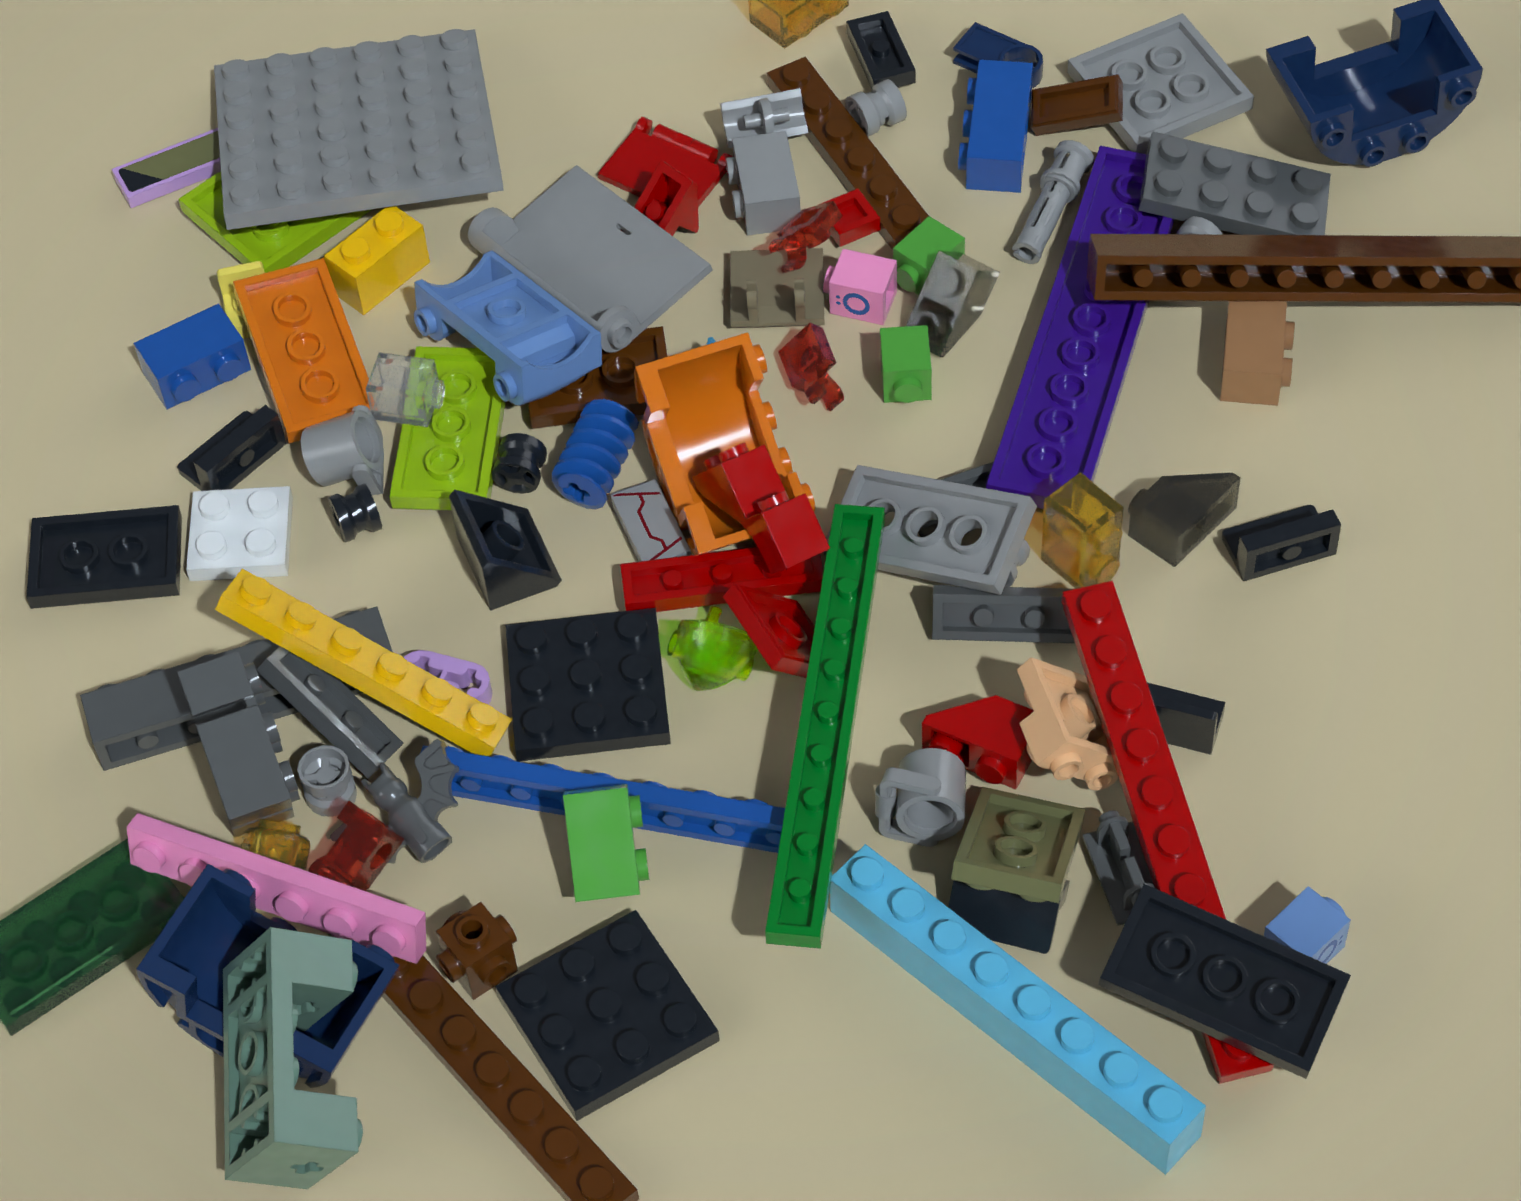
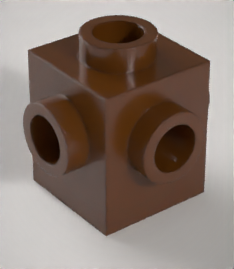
(476, 949)

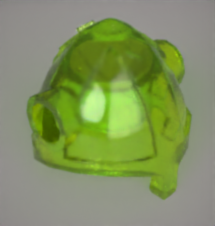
(711, 651)

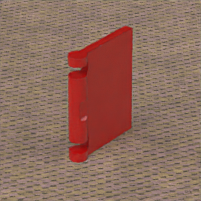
(641, 153)

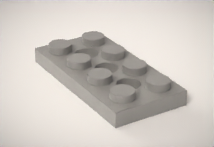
(959, 510)

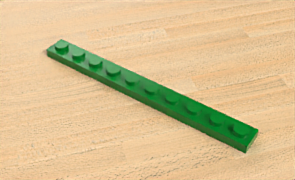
(825, 729)

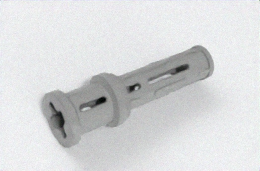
(1058, 187)

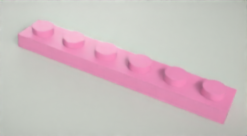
(282, 888)

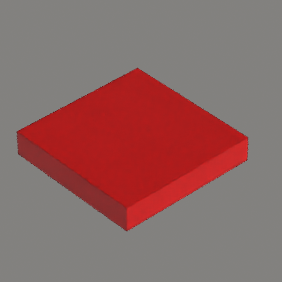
(775, 626)

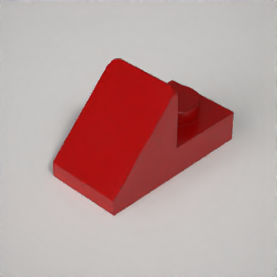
(670, 200)

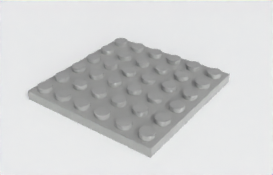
(354, 129)

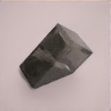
(952, 298)

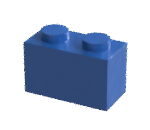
(192, 356)

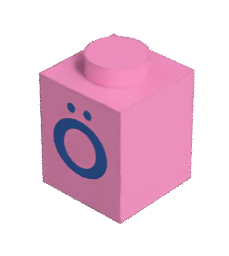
(861, 286)

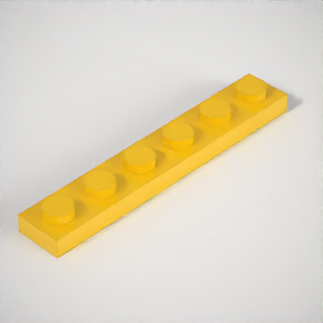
(363, 664)

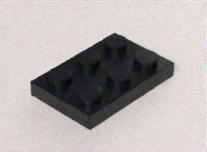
(105, 556)

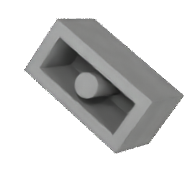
(765, 182)

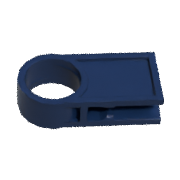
(989, 44)

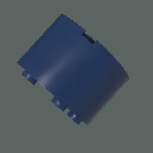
(1384, 96)
(208, 933)

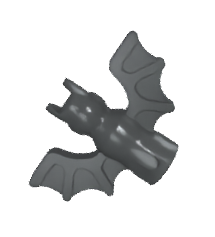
(412, 816)

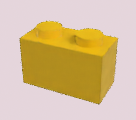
(377, 258)

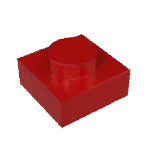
(858, 218)

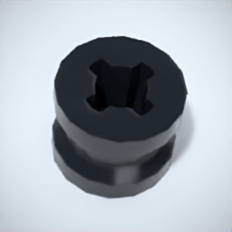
(519, 463)
(355, 512)

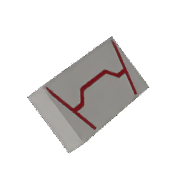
(649, 522)

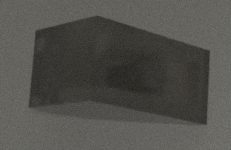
(1181, 512)

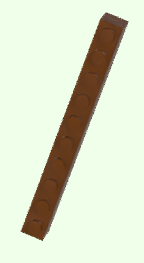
(1304, 268)

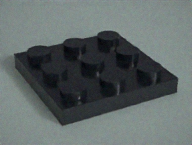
(587, 684)
(607, 1014)

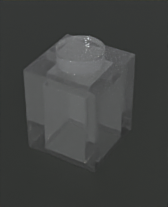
(404, 389)

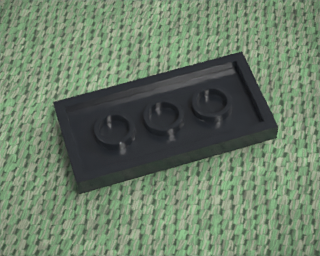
(1224, 980)

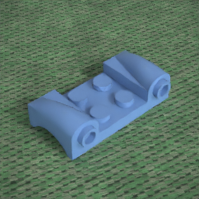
(515, 323)

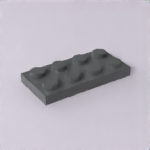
(1232, 189)

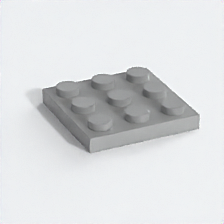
(1169, 82)

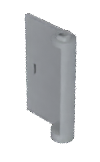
(580, 256)

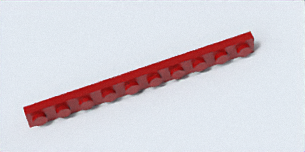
(1147, 773)

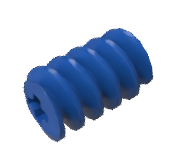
(595, 453)

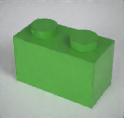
(603, 842)

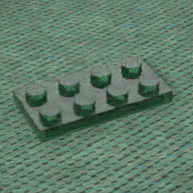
(79, 933)

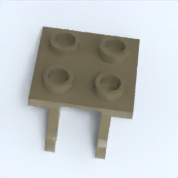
(768, 297)

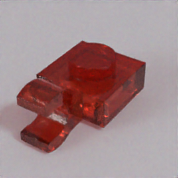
(805, 230)
(806, 363)

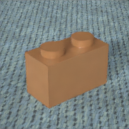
(1255, 352)

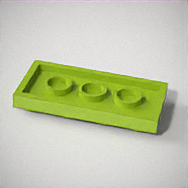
(460, 439)

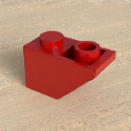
(984, 738)

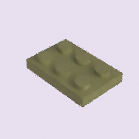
(1018, 845)

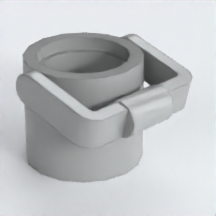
(346, 450)
(927, 799)

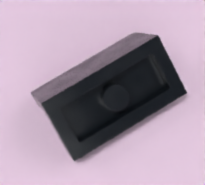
(234, 451)
(1282, 541)
(1188, 718)
(1008, 916)

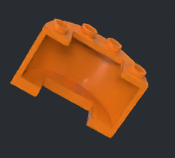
(697, 409)

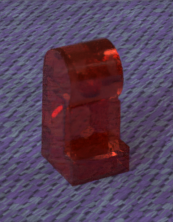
(360, 849)

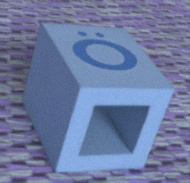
(1311, 926)

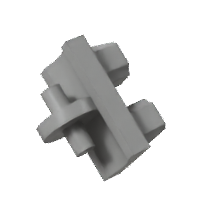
(764, 115)

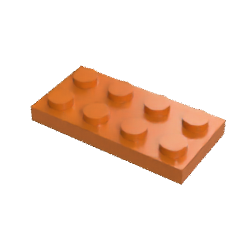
(303, 345)

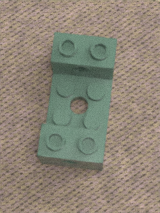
(269, 1127)

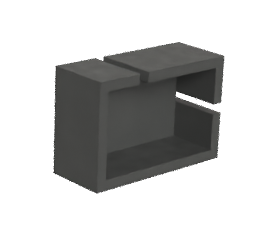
(239, 741)

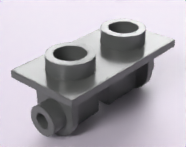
(1118, 862)

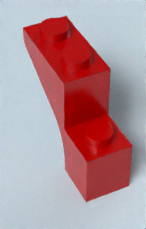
(752, 493)

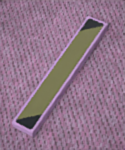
(169, 169)

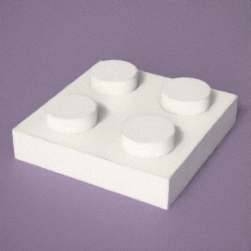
(239, 531)

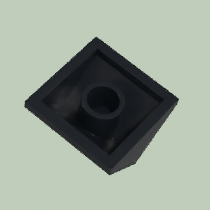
(502, 549)

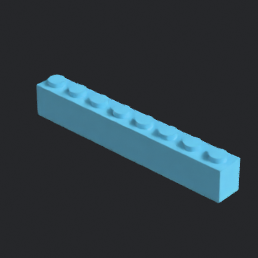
(1017, 1009)

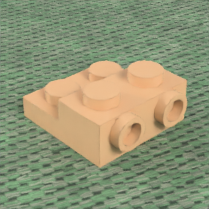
(1065, 725)

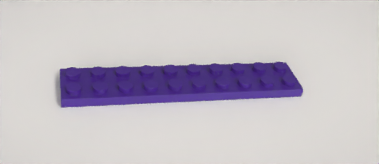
(1079, 348)

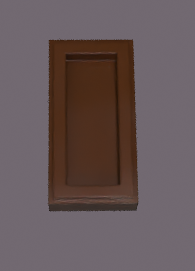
(1077, 105)

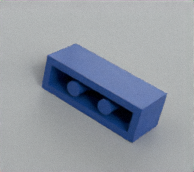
(996, 126)

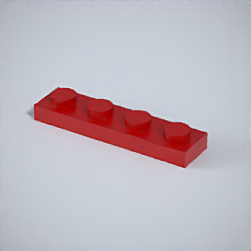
(705, 579)

